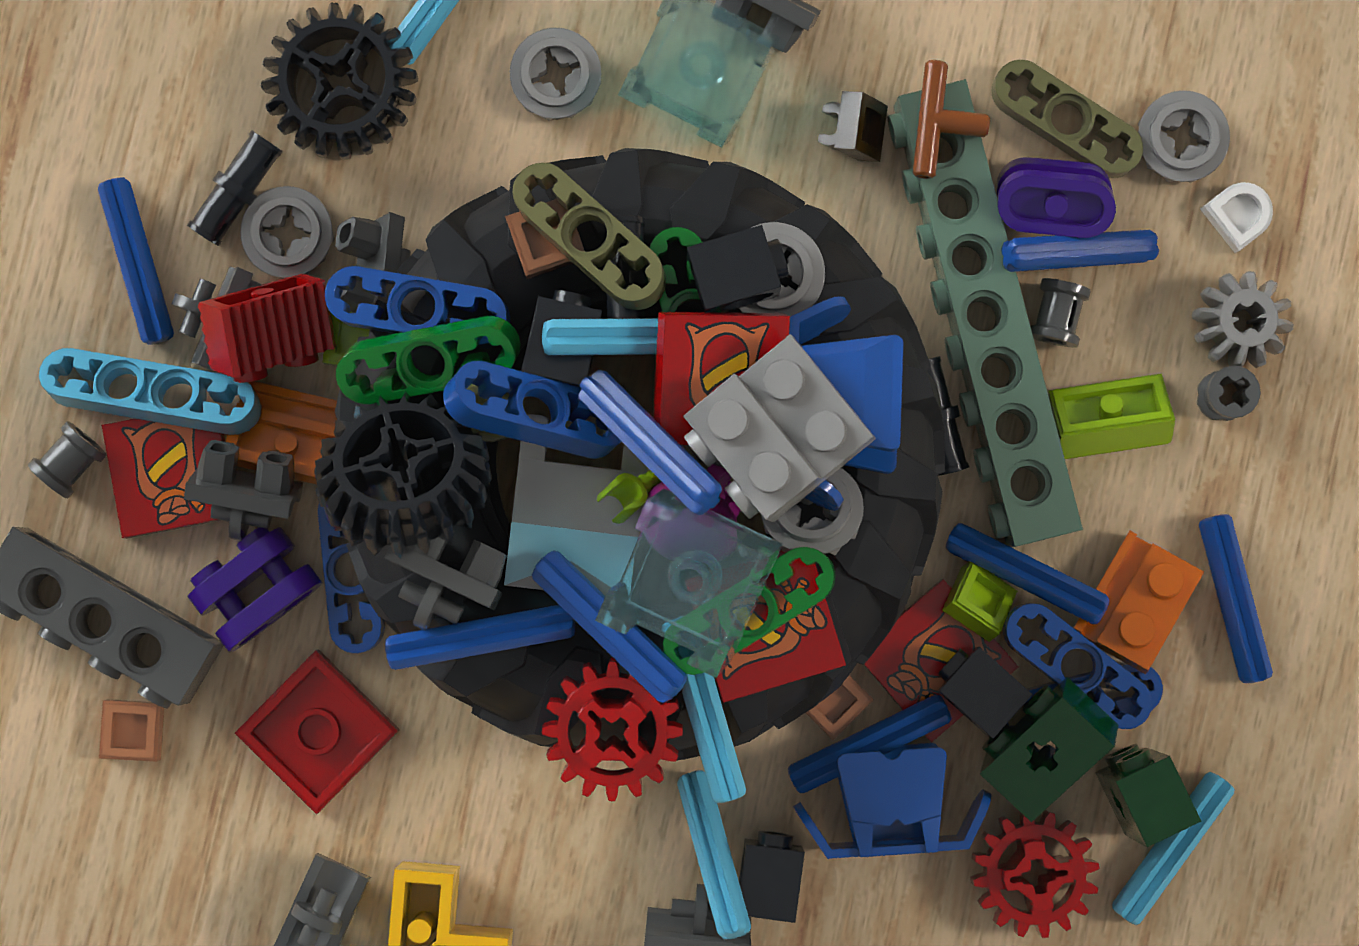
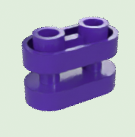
(1055, 197)
(260, 553)

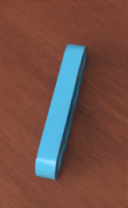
(152, 384)

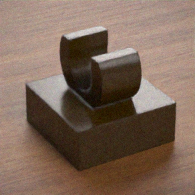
(858, 127)

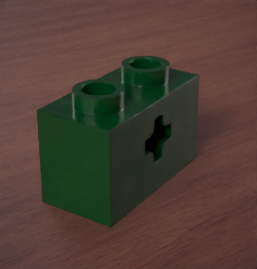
(1038, 777)
(1147, 794)

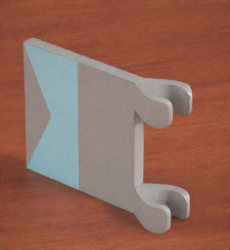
(561, 513)

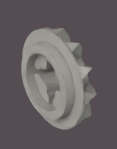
(569, 51)
(1206, 125)
(271, 211)
(804, 267)
(822, 535)

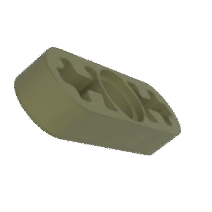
(1064, 94)
(568, 193)

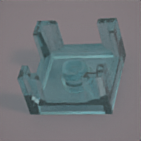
(701, 66)
(691, 580)

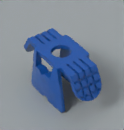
(869, 380)
(896, 804)

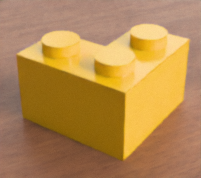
(426, 910)

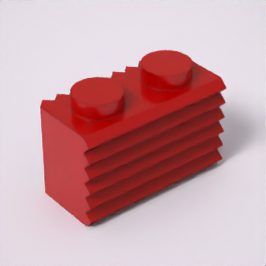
(267, 327)

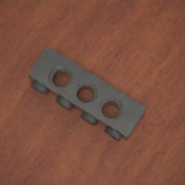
(185, 649)

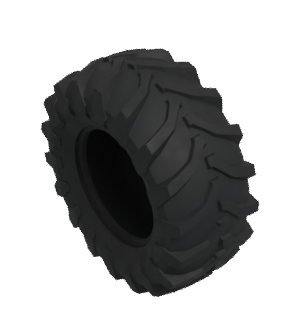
(712, 201)

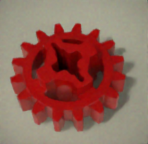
(593, 749)
(1038, 899)

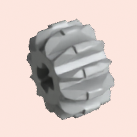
(1264, 313)

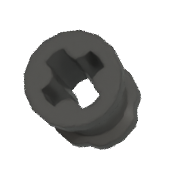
(1059, 312)
(1244, 398)
(67, 460)

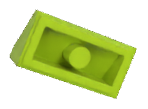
(1112, 416)

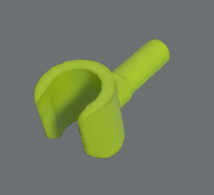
(630, 492)

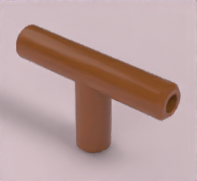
(936, 120)

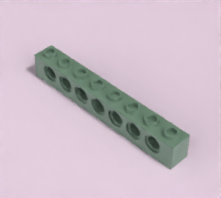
(1053, 507)

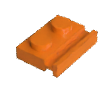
(290, 425)
(1146, 599)

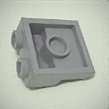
(776, 430)

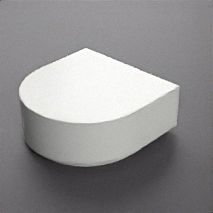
(1240, 214)

